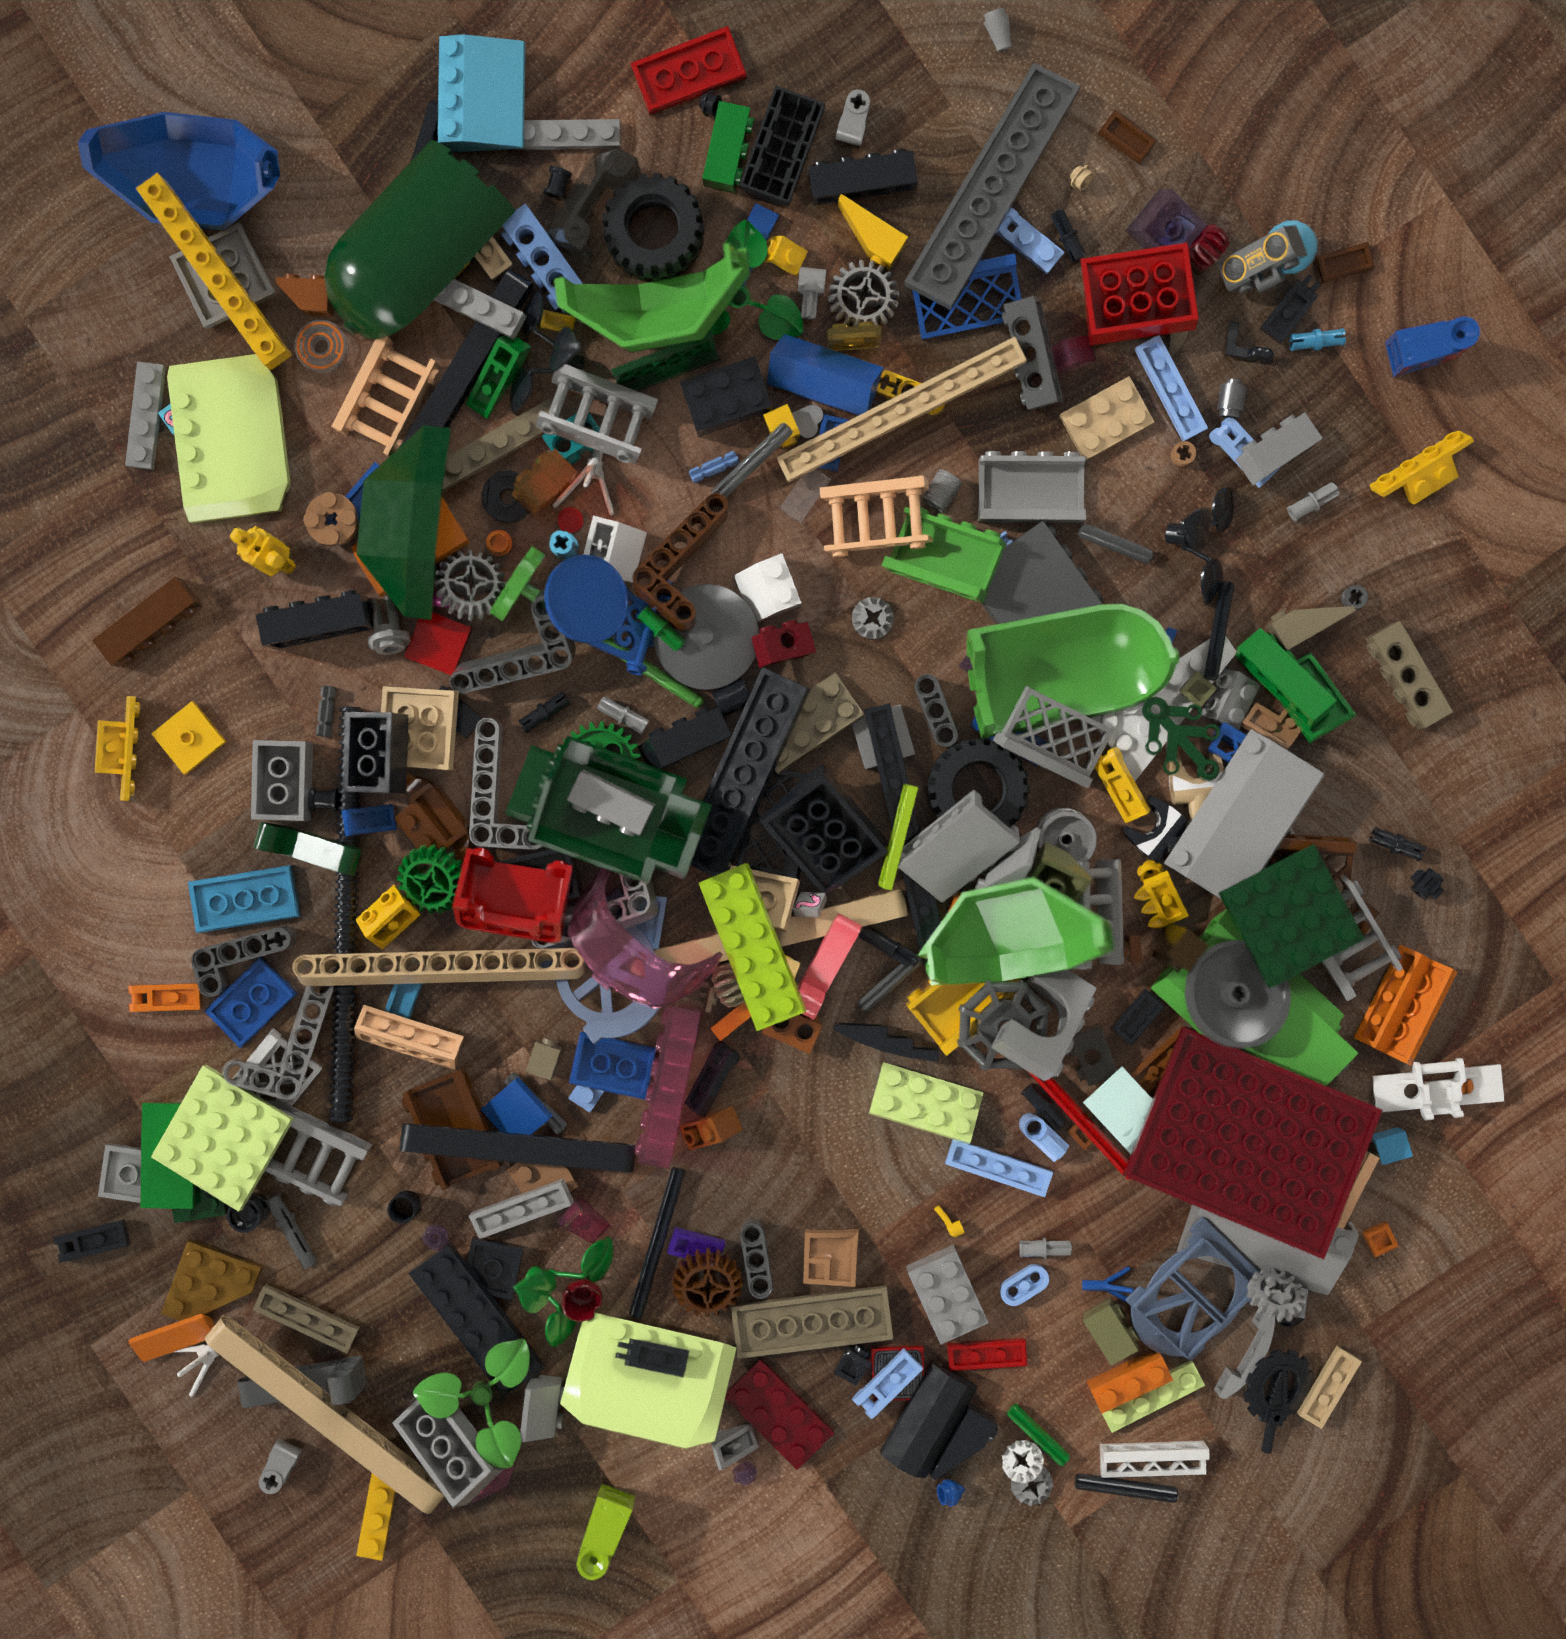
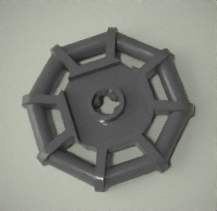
(994, 1013)

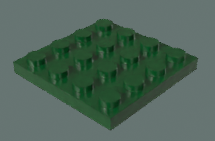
(1291, 916)

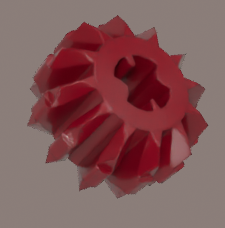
(1208, 247)

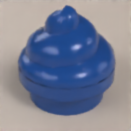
(949, 1492)

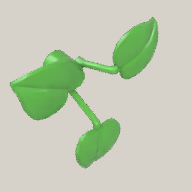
(440, 1396)

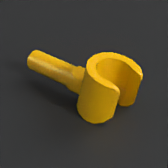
(955, 1229)

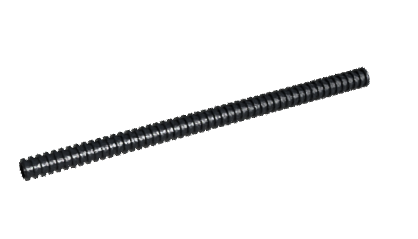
(345, 944)

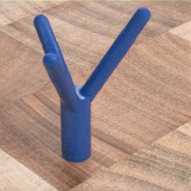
(1104, 1285)

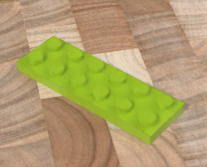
(752, 947)

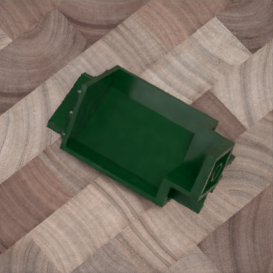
(666, 840)

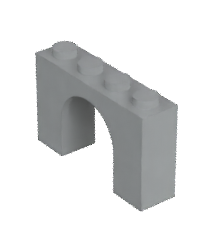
(1041, 1054)

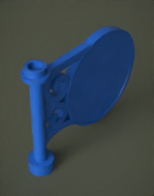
(591, 604)

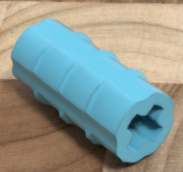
(557, 539)

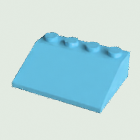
(481, 93)

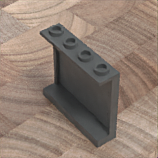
(1037, 579)

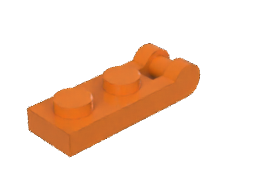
(165, 997)

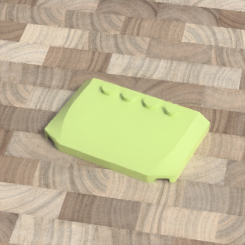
(228, 438)
(642, 1401)

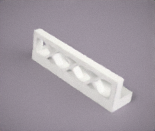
(1151, 1453)

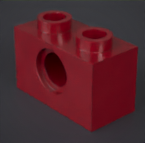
(769, 646)

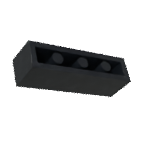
(863, 177)

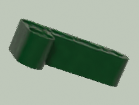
(307, 847)

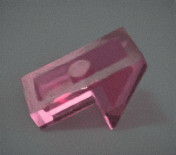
(584, 1221)

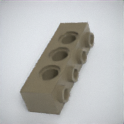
(1435, 705)

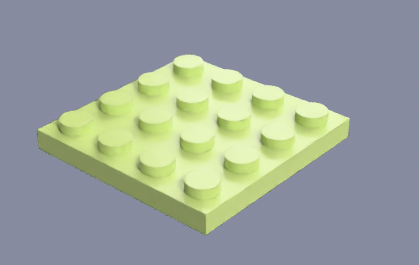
(222, 1138)

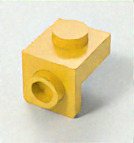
(785, 254)

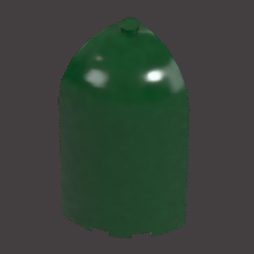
(412, 242)

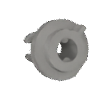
(387, 637)

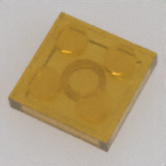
(849, 338)

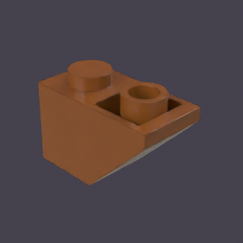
(307, 294)
(711, 1129)

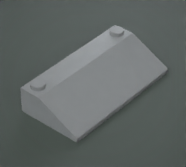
(1244, 815)
(1269, 1253)

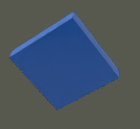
(516, 1109)

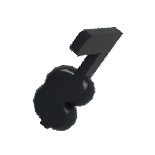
(1253, 354)

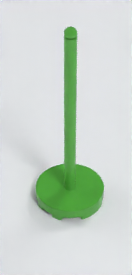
(519, 584)

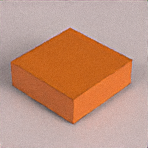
(1380, 1239)

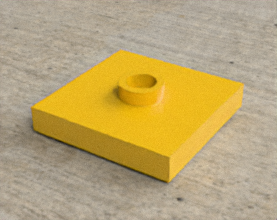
(189, 737)

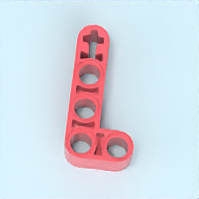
(827, 963)

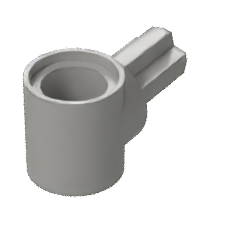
(811, 285)

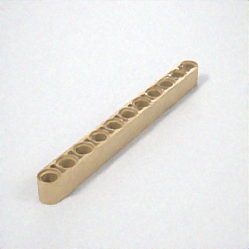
(800, 928)
(428, 960)
(316, 1408)

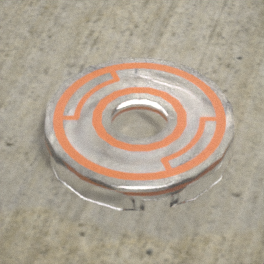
(310, 335)

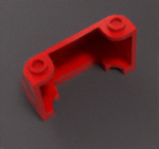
(512, 897)

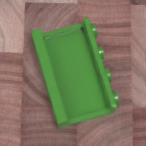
(956, 561)

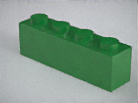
(1285, 678)

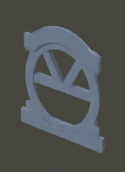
(607, 1023)
(1145, 1306)

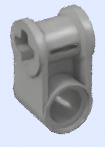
(853, 121)
(280, 1464)

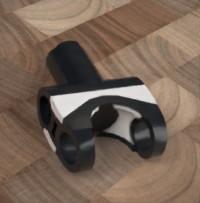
(1163, 836)

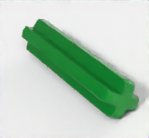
(1038, 1434)

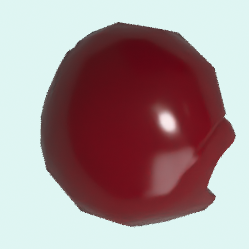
(581, 1300)

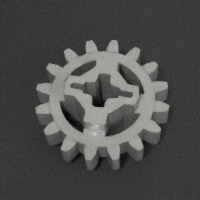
(1276, 1295)

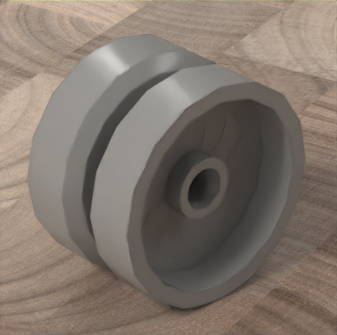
(1064, 821)

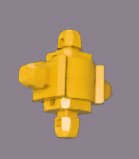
(263, 551)

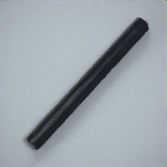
(657, 1242)

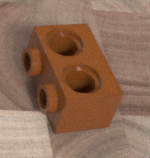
(789, 1034)

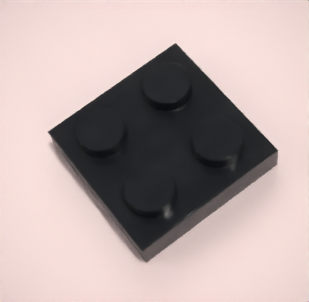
(496, 1265)

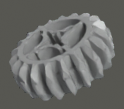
(854, 292)
(459, 584)

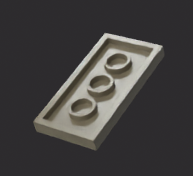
(824, 715)

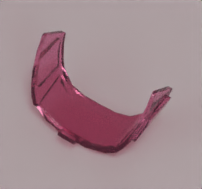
(622, 960)

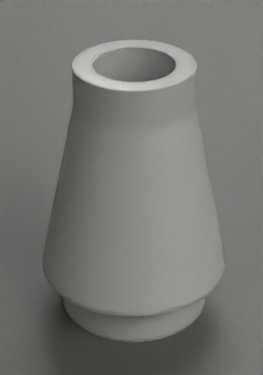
(998, 28)

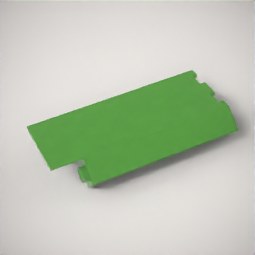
(1307, 1039)

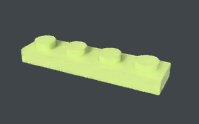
(1185, 1381)

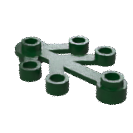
(1178, 735)

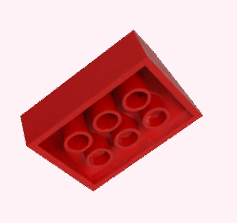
(1139, 294)

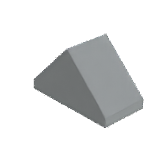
(734, 1444)

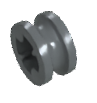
(1361, 600)

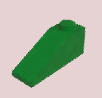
(497, 374)

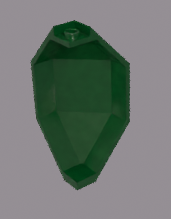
(403, 520)

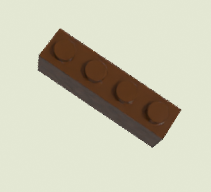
(147, 622)

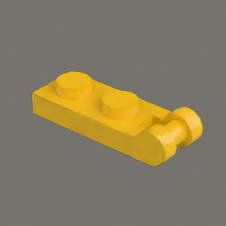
(1121, 786)

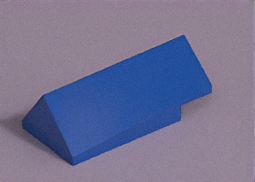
(823, 375)

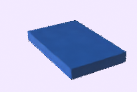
(251, 1002)
(613, 1066)

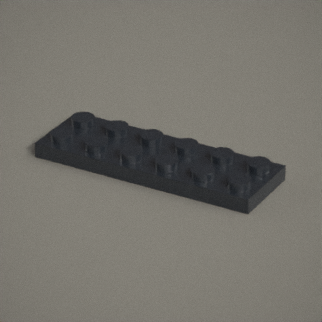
(469, 1308)

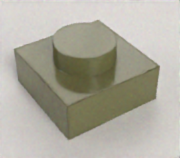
(1197, 689)

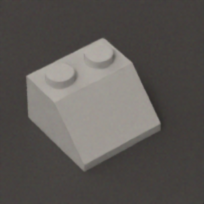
(542, 1408)

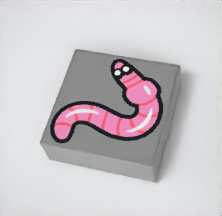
(809, 904)

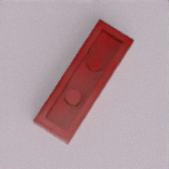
(987, 1354)

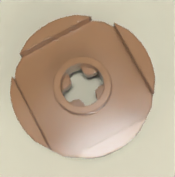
(316, 519)

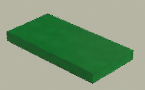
(159, 1184)

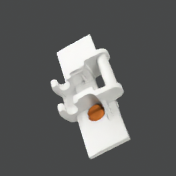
(1438, 1097)

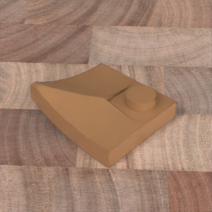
(532, 1176)
(831, 1257)

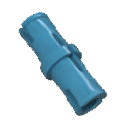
(1317, 339)

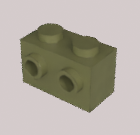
(1111, 1331)

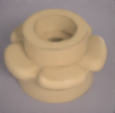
(1081, 177)

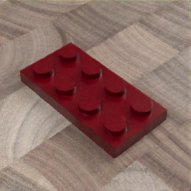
(778, 1413)

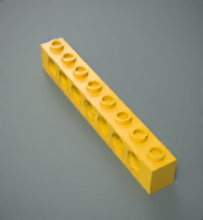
(214, 271)

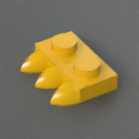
(1163, 900)

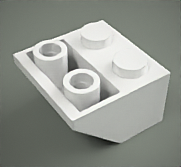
(616, 544)

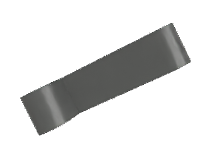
(245, 951)

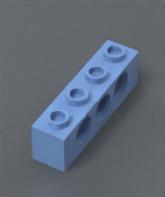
(525, 223)

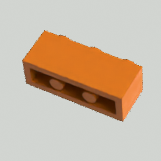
(1129, 1380)

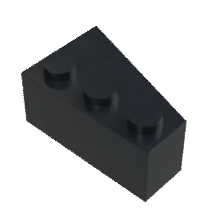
(684, 738)

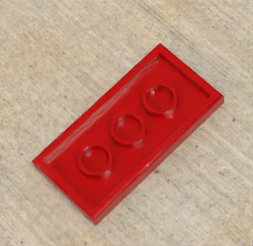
(688, 70)

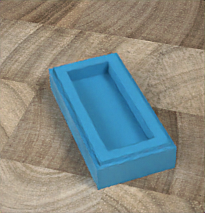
(403, 999)

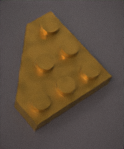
(208, 1281)

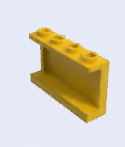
(939, 1014)

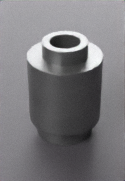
(1231, 398)

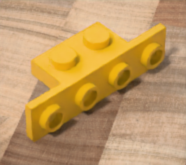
(1426, 471)
(115, 747)

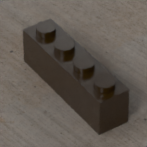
(1177, 947)

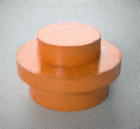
(499, 543)

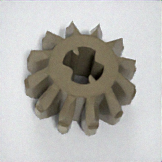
(727, 986)

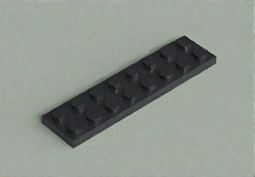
(747, 768)

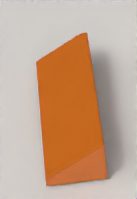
(172, 1337)

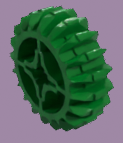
(419, 884)

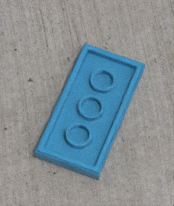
(244, 899)

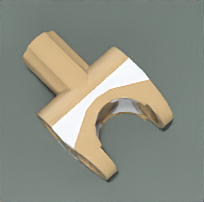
(1191, 790)

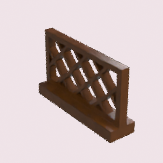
(1326, 846)

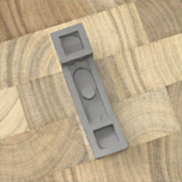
(1233, 1380)

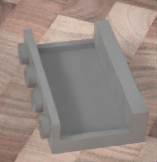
(1031, 488)
(957, 847)

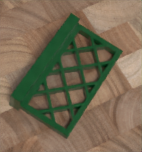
(667, 363)

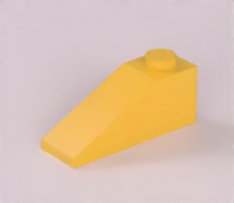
(876, 237)

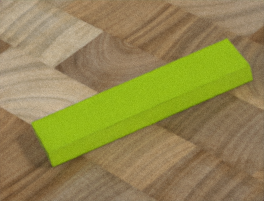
(897, 836)

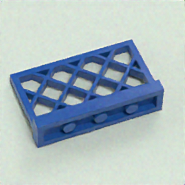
(984, 269)

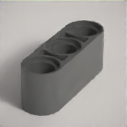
(935, 697)
(760, 1270)

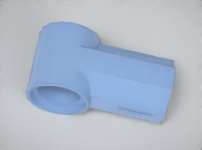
(1044, 1137)

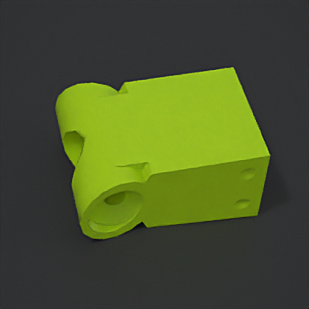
(604, 1531)

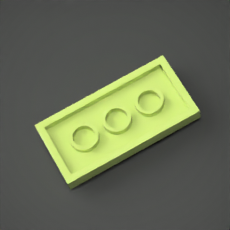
(926, 1103)

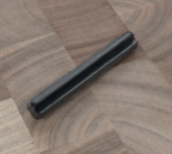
(1219, 631)
(1126, 1488)

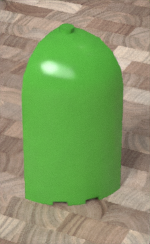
(1082, 657)

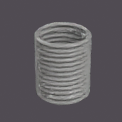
(942, 490)

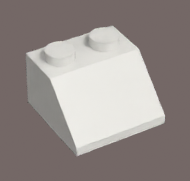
(768, 588)

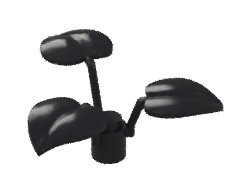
(564, 353)
(1193, 536)

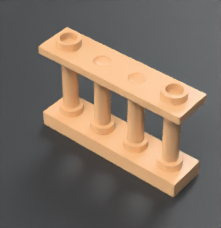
(371, 374)
(861, 493)

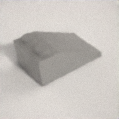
(1012, 865)

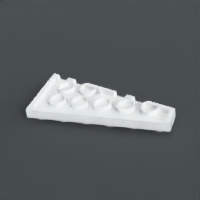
(1132, 728)

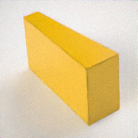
(556, 321)

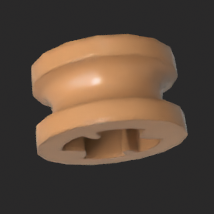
(1191, 450)

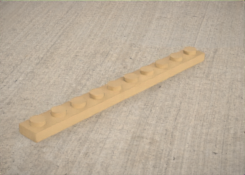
(901, 409)

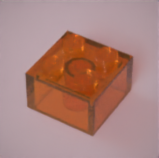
(544, 482)

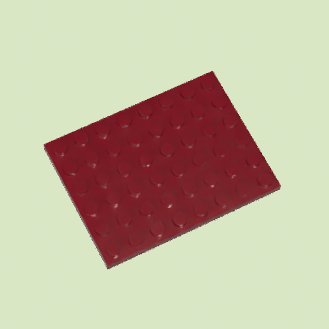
(1252, 1143)

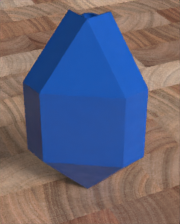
(208, 162)

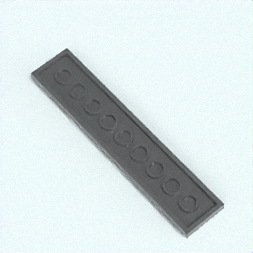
(992, 186)

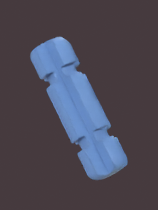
(714, 467)

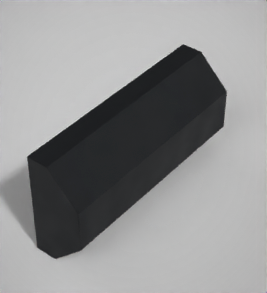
(781, 147)
(928, 1421)

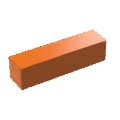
(731, 1021)

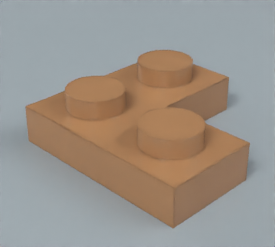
(1275, 727)

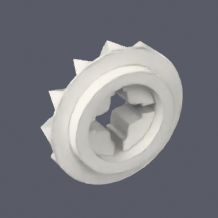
(1034, 1458)

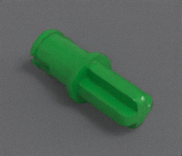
(661, 629)

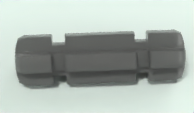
(326, 711)

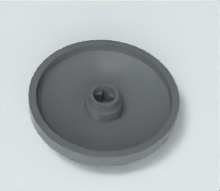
(719, 643)
(1232, 999)

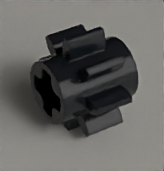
(1427, 884)

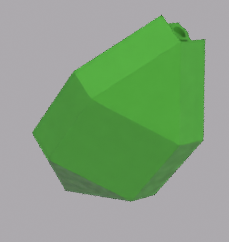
(657, 311)
(1013, 935)

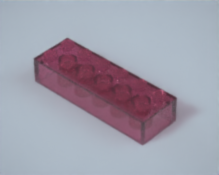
(669, 1086)

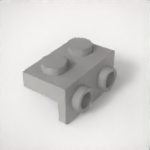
(1231, 698)

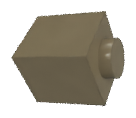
(544, 1058)

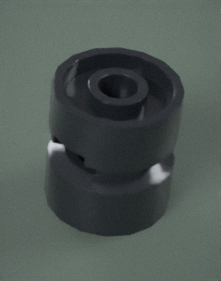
(251, 1216)

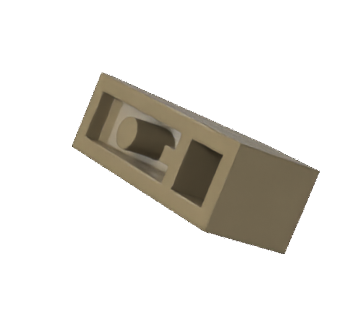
(1302, 624)

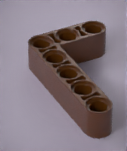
(676, 558)

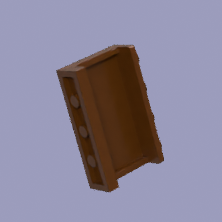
(449, 1103)

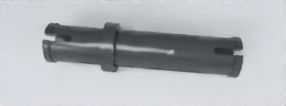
(290, 1229)

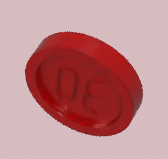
(570, 520)

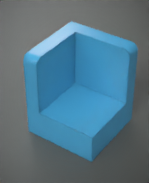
(1392, 1145)

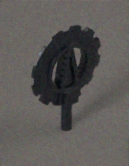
(1277, 1402)

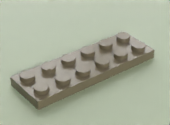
(812, 1322)

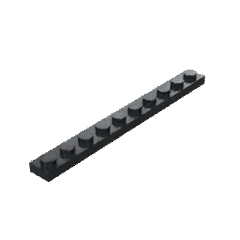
(892, 778)

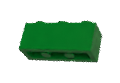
(727, 147)

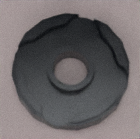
(492, 500)

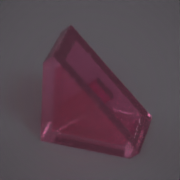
(1072, 353)

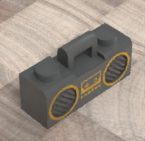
(1267, 254)

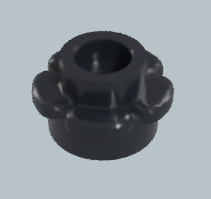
(709, 103)

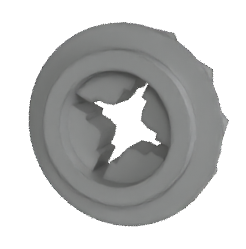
(860, 616)
(1028, 1496)

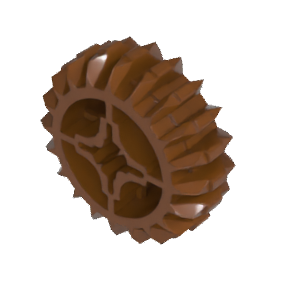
(721, 1289)

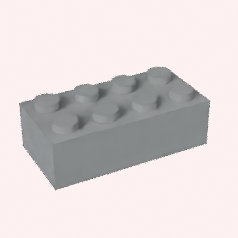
(447, 1452)

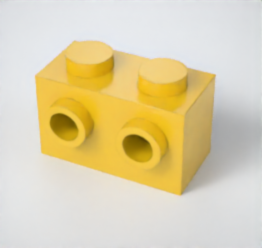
(387, 917)

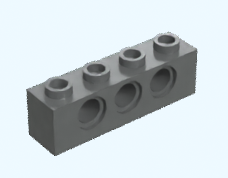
(1049, 391)

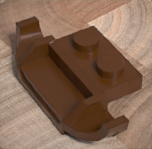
(433, 818)

